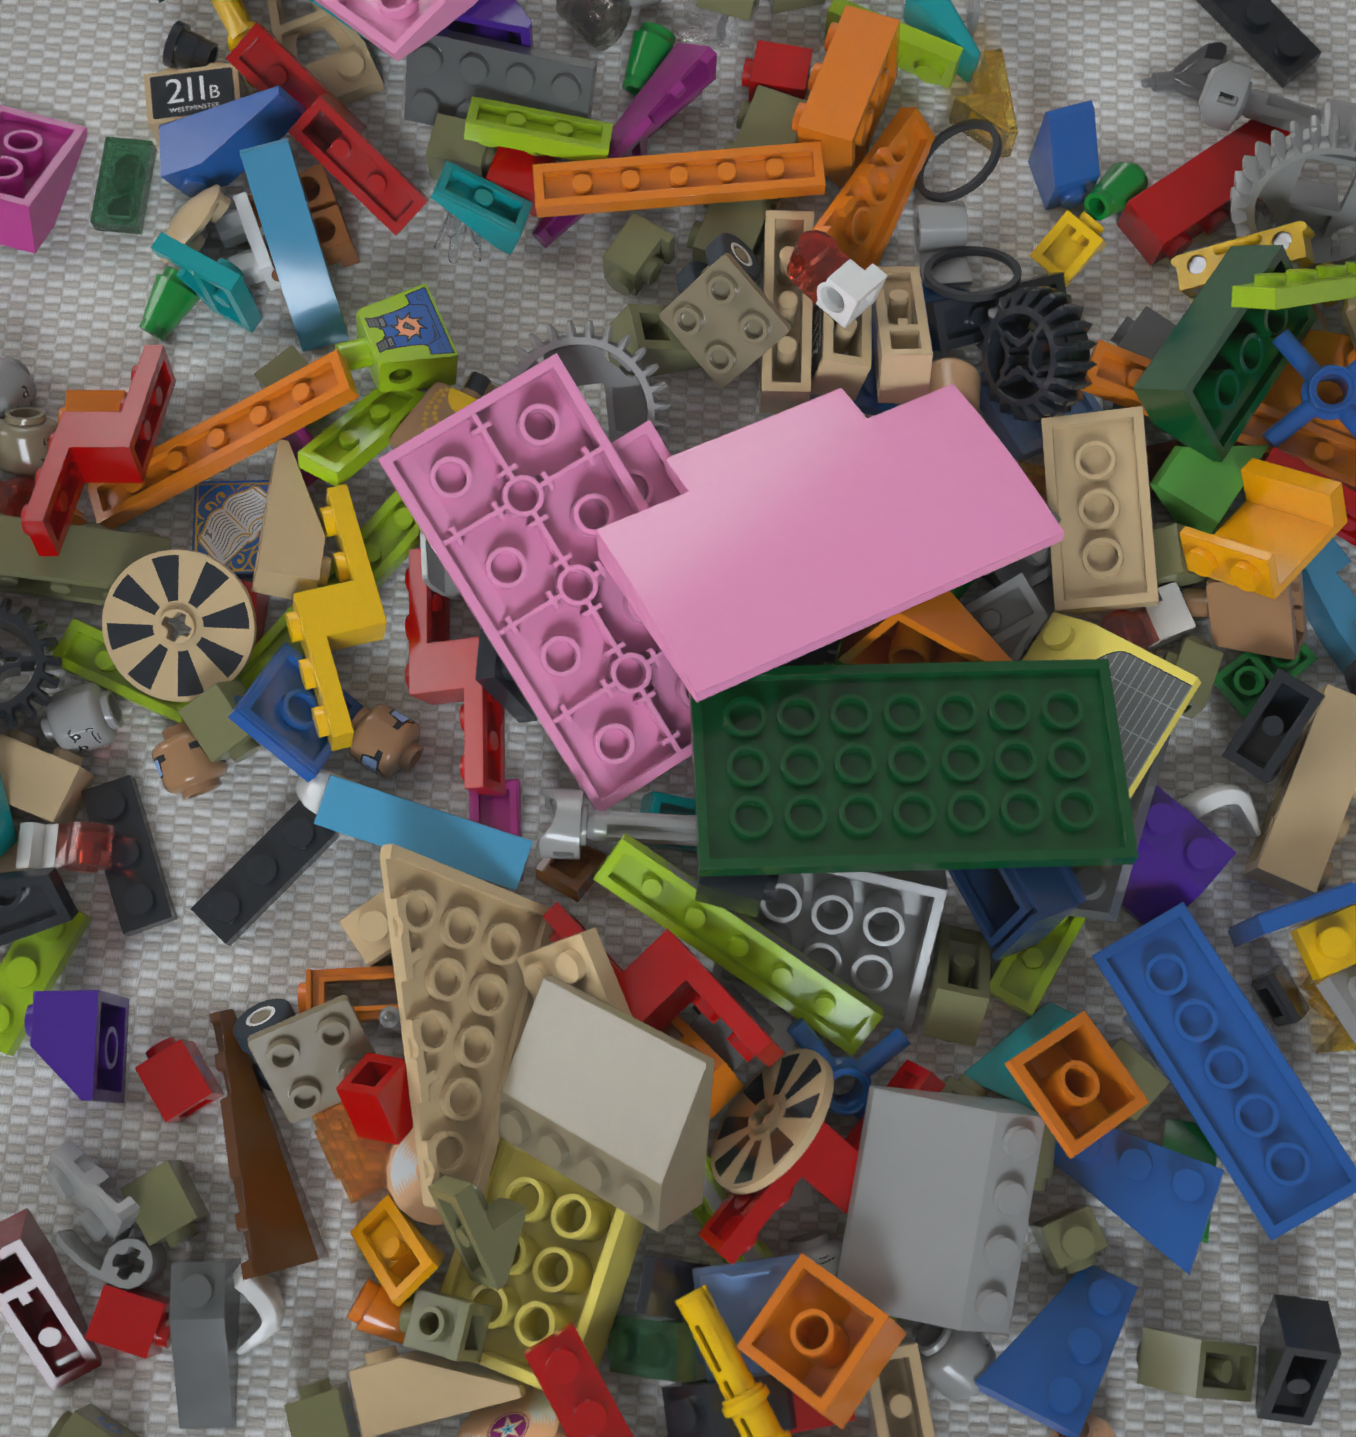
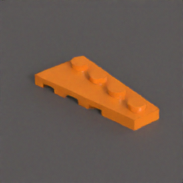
(878, 190)

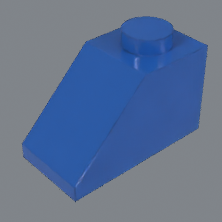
(1066, 156)

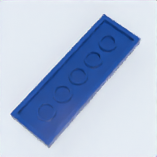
(1228, 1071)

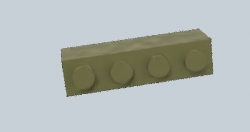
(761, 123)
(85, 567)

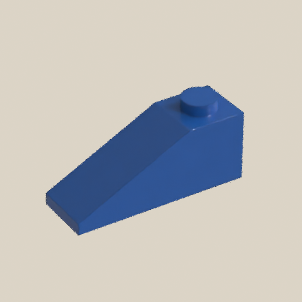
(206, 145)

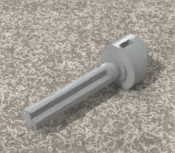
(1253, 104)
(575, 825)

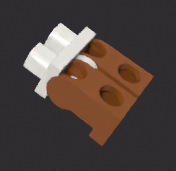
(245, 225)

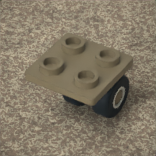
(723, 312)
(303, 1053)

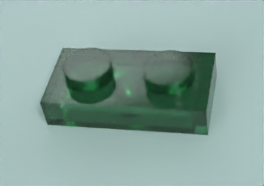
(123, 185)
(652, 1348)

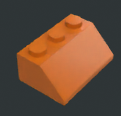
(849, 90)

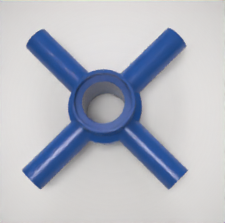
(1311, 405)
(862, 1069)

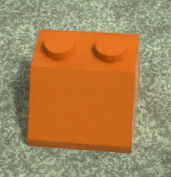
(1077, 1084)
(822, 1340)

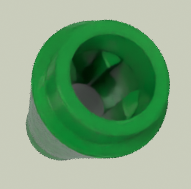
(647, 52)
(1114, 189)
(167, 304)

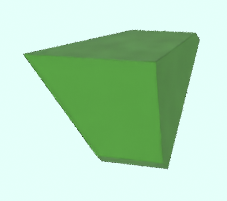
(1201, 490)

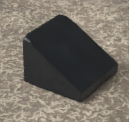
(1280, 996)

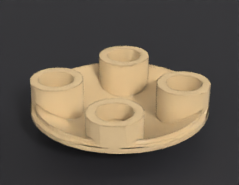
(195, 215)

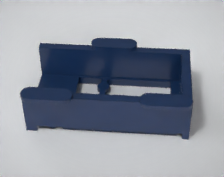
(1042, 894)

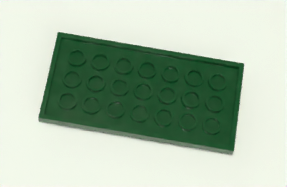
(911, 769)

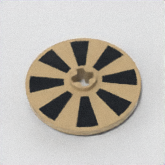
(164, 588)
(772, 1121)

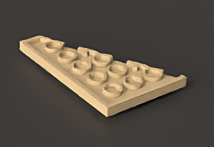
(457, 1005)

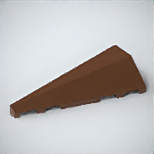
(267, 1189)

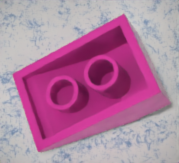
(35, 174)

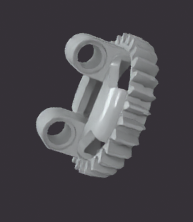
(1274, 179)
(628, 399)

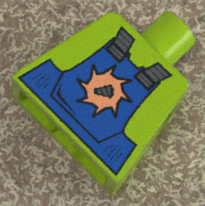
(402, 343)

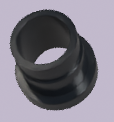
(188, 48)

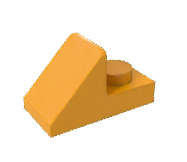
(396, 1250)

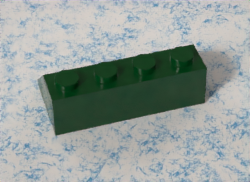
(1221, 356)

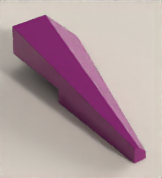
(669, 90)

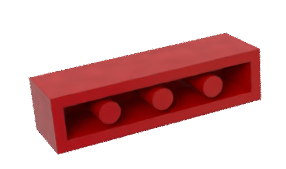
(1191, 197)

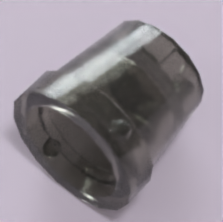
(596, 20)

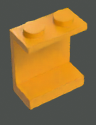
(1273, 533)

